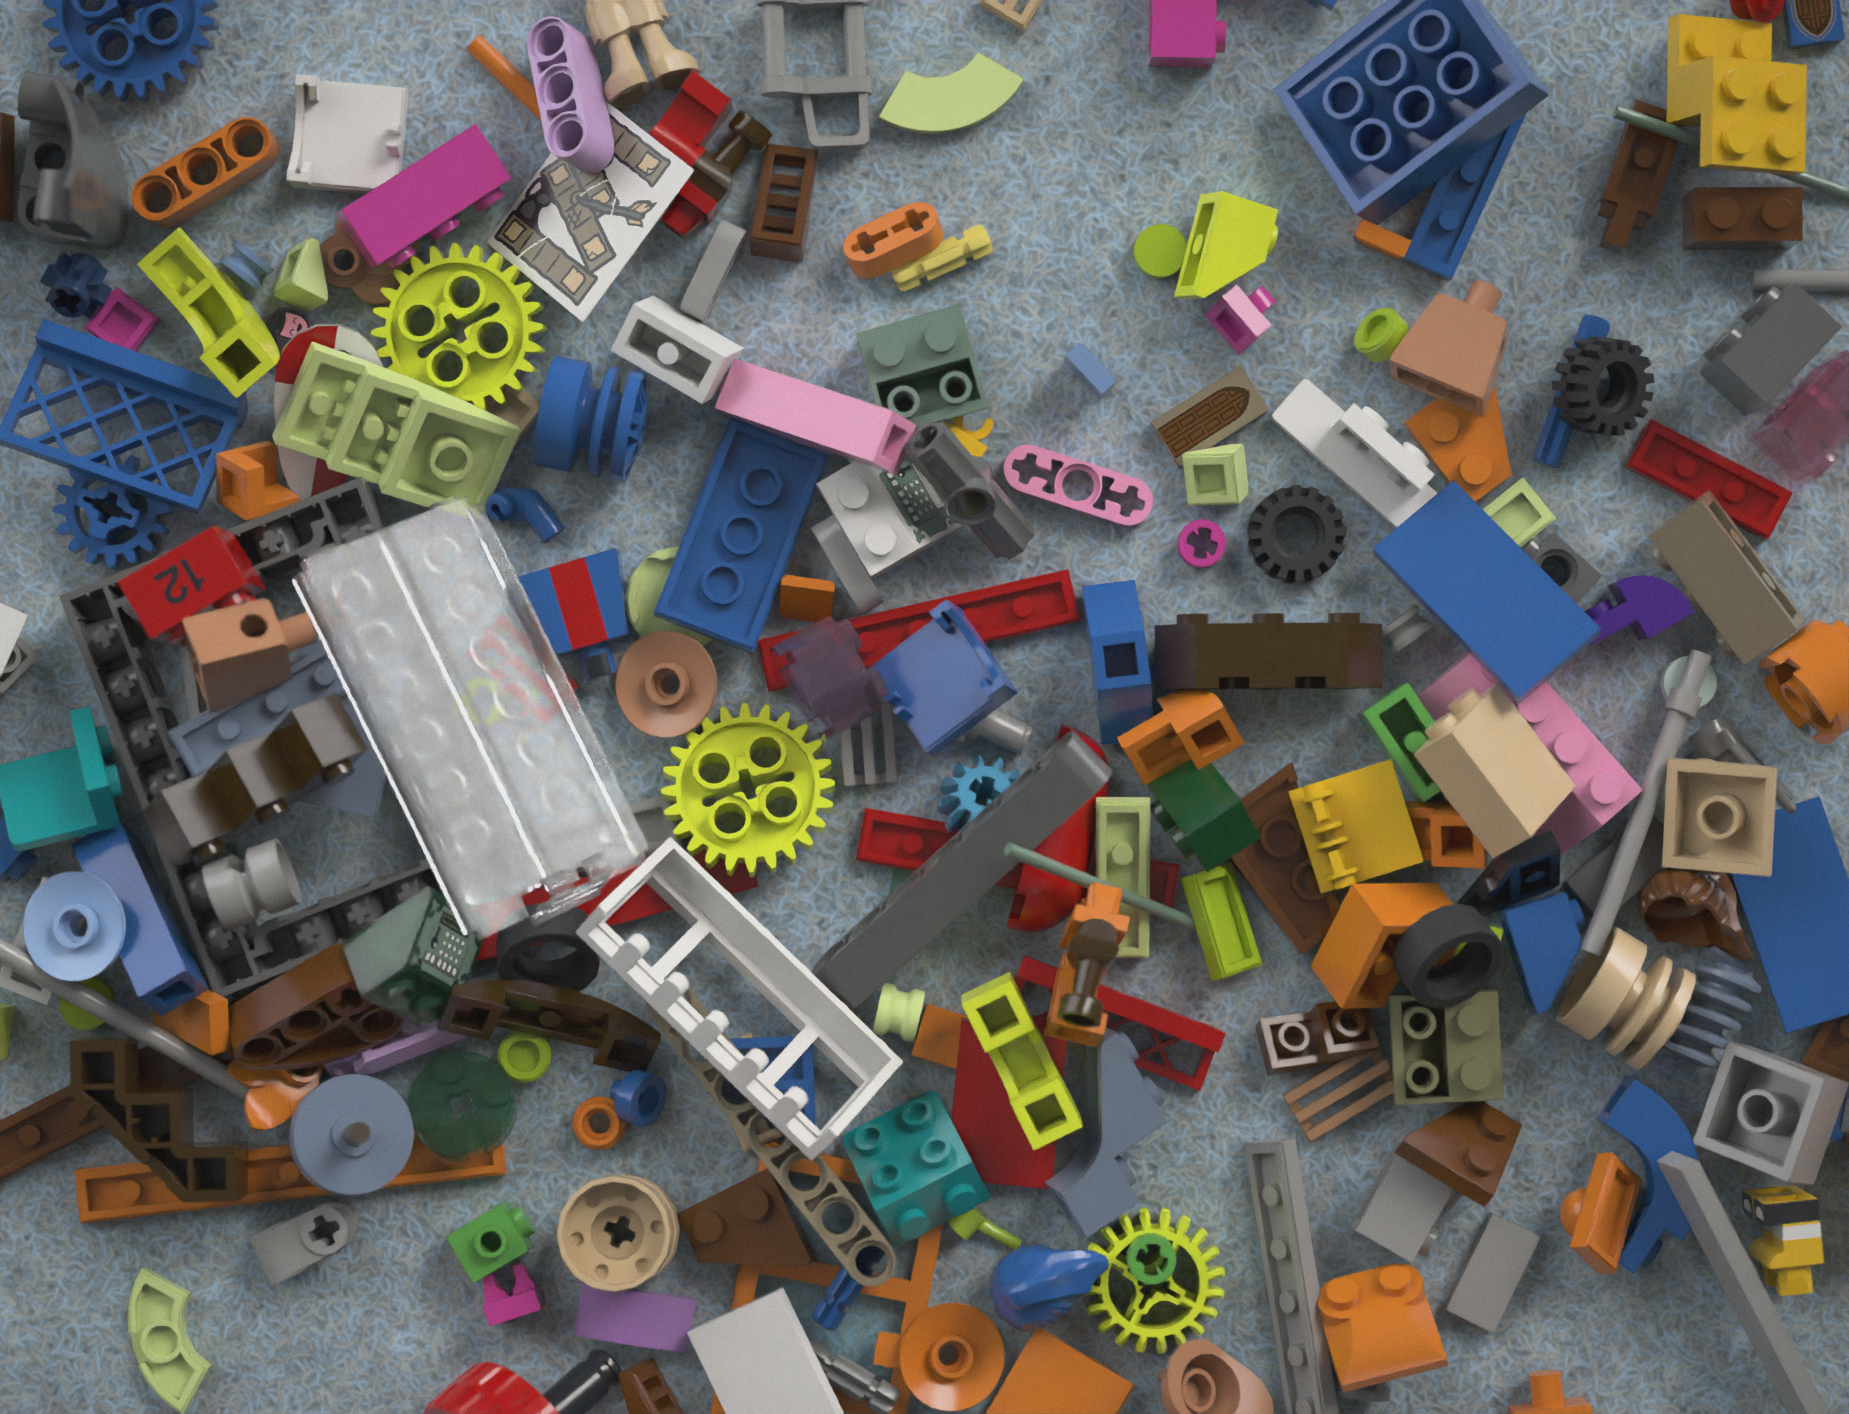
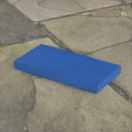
(741, 535)
(1486, 591)
(1801, 918)

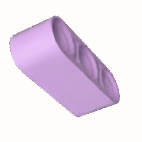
(570, 95)

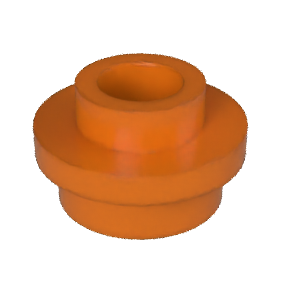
(584, 1131)

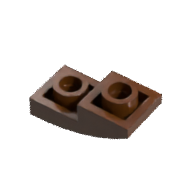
(1315, 1037)

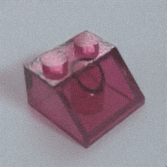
(1809, 421)

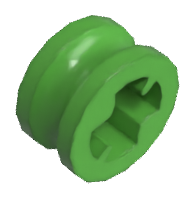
(1137, 1266)

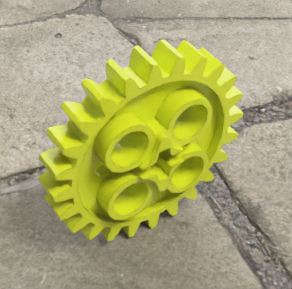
(435, 288)
(763, 835)

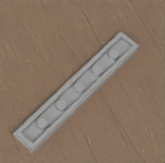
(1291, 1276)
(1741, 1284)

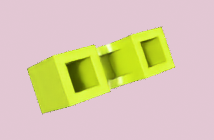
(1022, 1060)

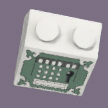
(887, 513)

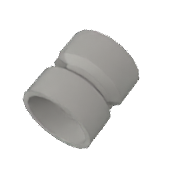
(252, 884)

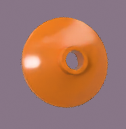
(972, 1371)

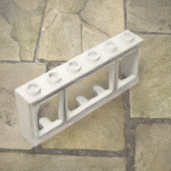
(769, 968)

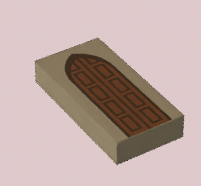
(1210, 415)

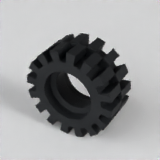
(1625, 390)
(1328, 528)

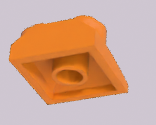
(1379, 1326)

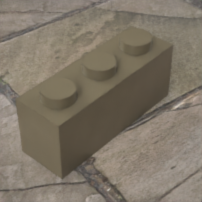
(1725, 579)

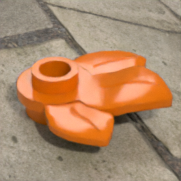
(273, 1093)

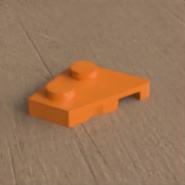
(1463, 445)

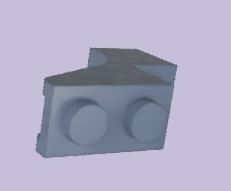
(1117, 1115)

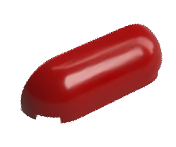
(1046, 899)

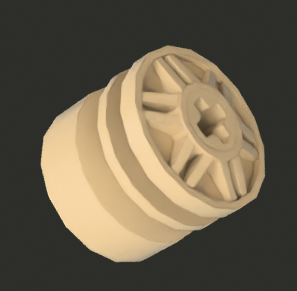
(1635, 1003)
(591, 1246)

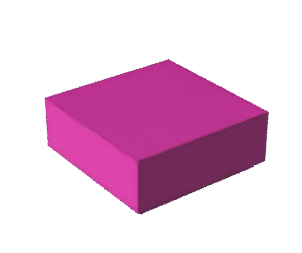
(123, 321)

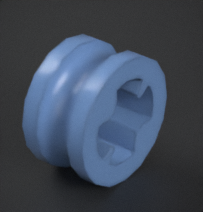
(246, 265)

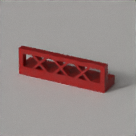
(1142, 1012)

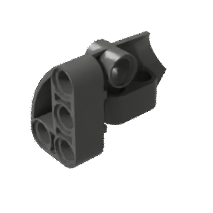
(89, 196)

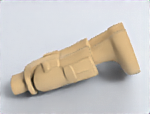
(611, 28)

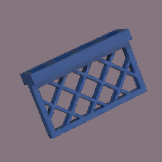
(133, 374)

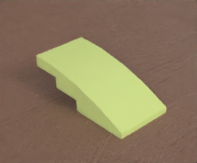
(393, 430)

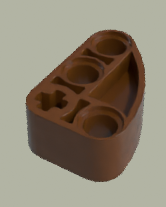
(308, 1017)

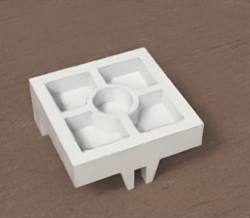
(346, 135)

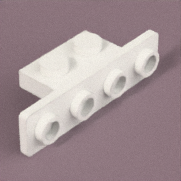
(1358, 451)

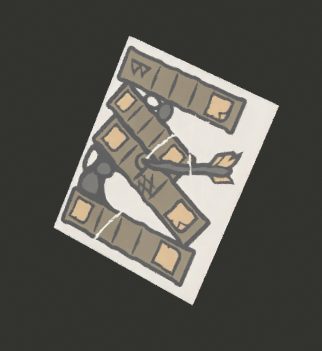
(582, 228)

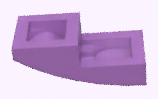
(635, 1318)

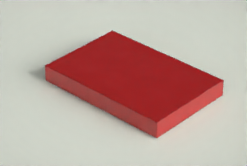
(988, 1121)

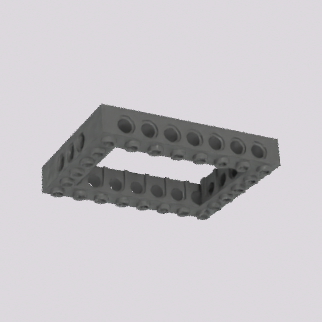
(143, 714)

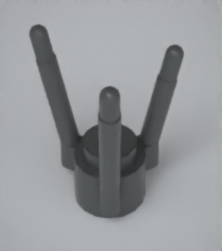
(1722, 744)

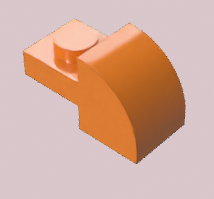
(1188, 728)
(1445, 836)

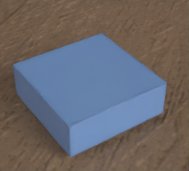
(1090, 370)

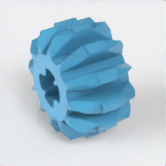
(966, 788)

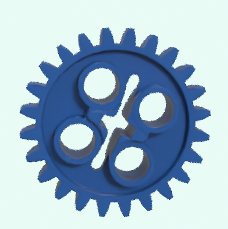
(147, 59)

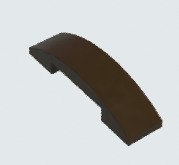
(554, 1013)

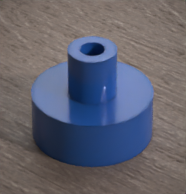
(639, 1097)

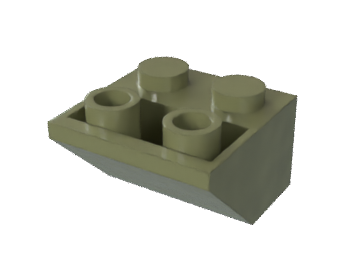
(1446, 1050)

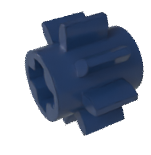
(76, 285)

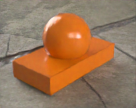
(1601, 1213)

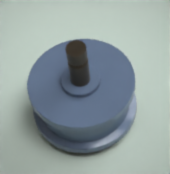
(351, 1135)

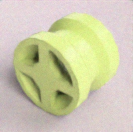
(898, 1012)

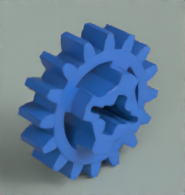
(104, 529)

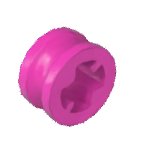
(1216, 536)

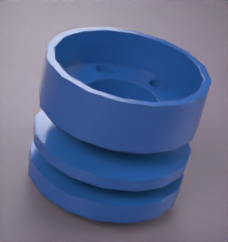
(590, 419)

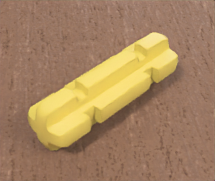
(944, 259)

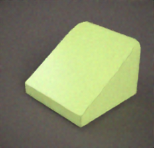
(303, 277)
(1216, 475)

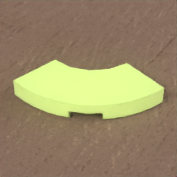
(951, 101)
(161, 1339)

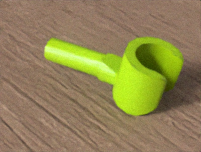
(969, 1222)

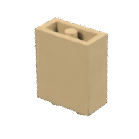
(1493, 769)

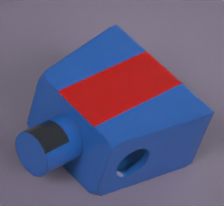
(582, 608)

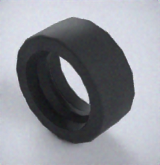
(1434, 936)
(571, 972)

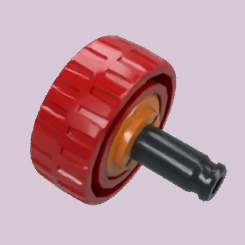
(498, 1390)

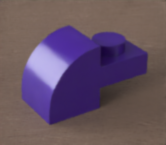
(1643, 603)

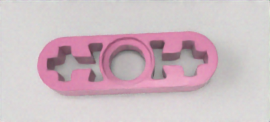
(1111, 509)

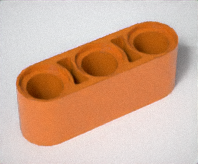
(179, 172)

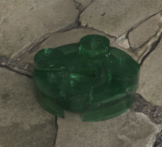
(472, 1134)

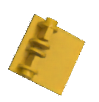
(1356, 826)

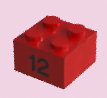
(190, 581)

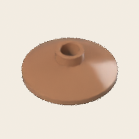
(644, 678)

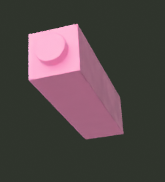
(815, 416)

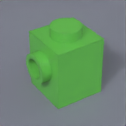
(492, 1239)

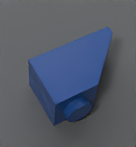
(1543, 944)

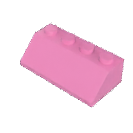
(1599, 779)

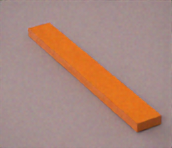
(137, 1191)

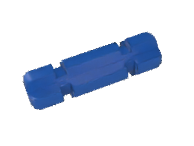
(845, 1289)

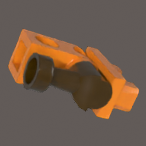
(1091, 946)

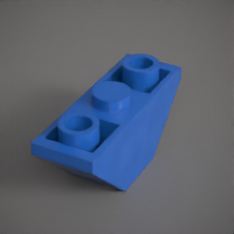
(1117, 657)

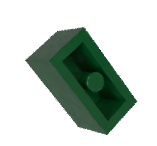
(1204, 814)

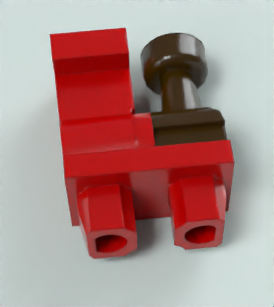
(685, 132)

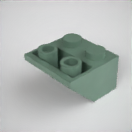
(923, 367)

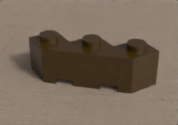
(1268, 654)
(256, 782)
(155, 1122)

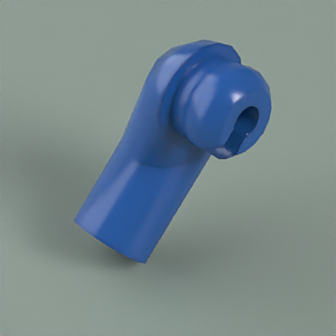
(524, 506)

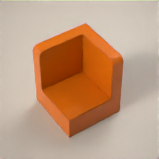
(249, 481)

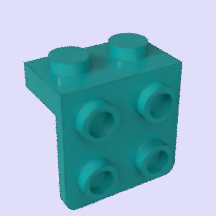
(62, 790)
(914, 1167)

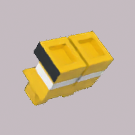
(1789, 1236)

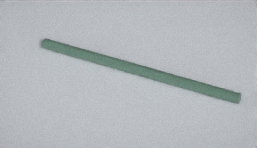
(1693, 139)
(1084, 879)

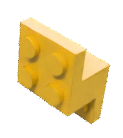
(1739, 97)

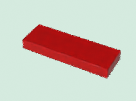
(1693, 469)

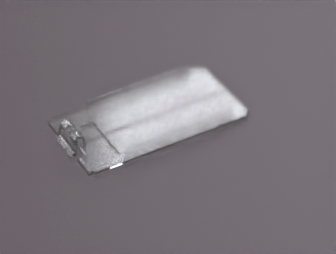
(471, 715)

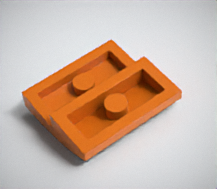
(1059, 1380)

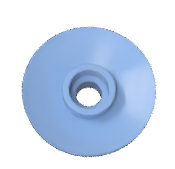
(53, 931)

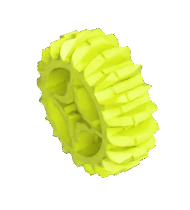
(1141, 1303)

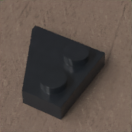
(1516, 875)

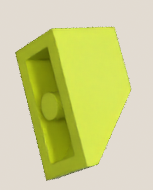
(1225, 243)

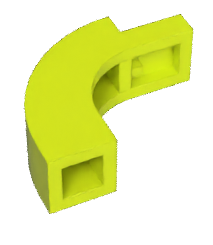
(230, 329)

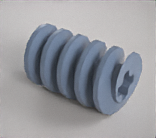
(1712, 1010)

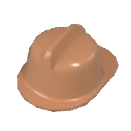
(1210, 1382)

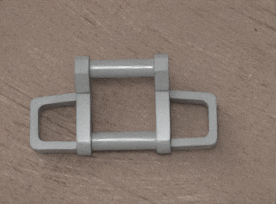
(855, 83)

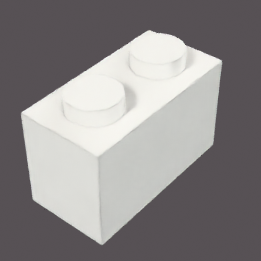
(676, 348)

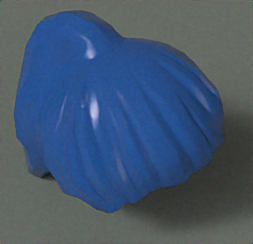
(1041, 1284)

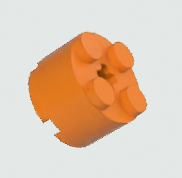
(1812, 678)

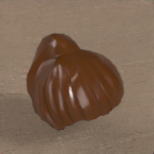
(1693, 911)

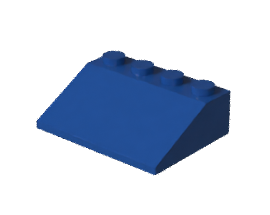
(1408, 98)

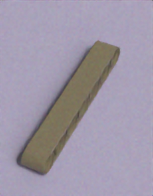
(780, 1158)

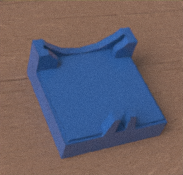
(944, 679)

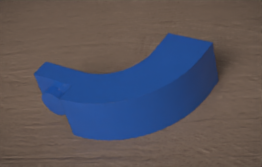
(1653, 1131)

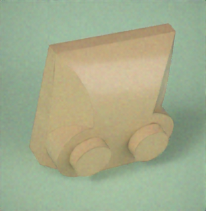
(1719, 816)

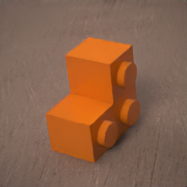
(1362, 939)

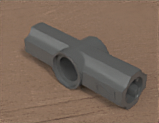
(969, 489)

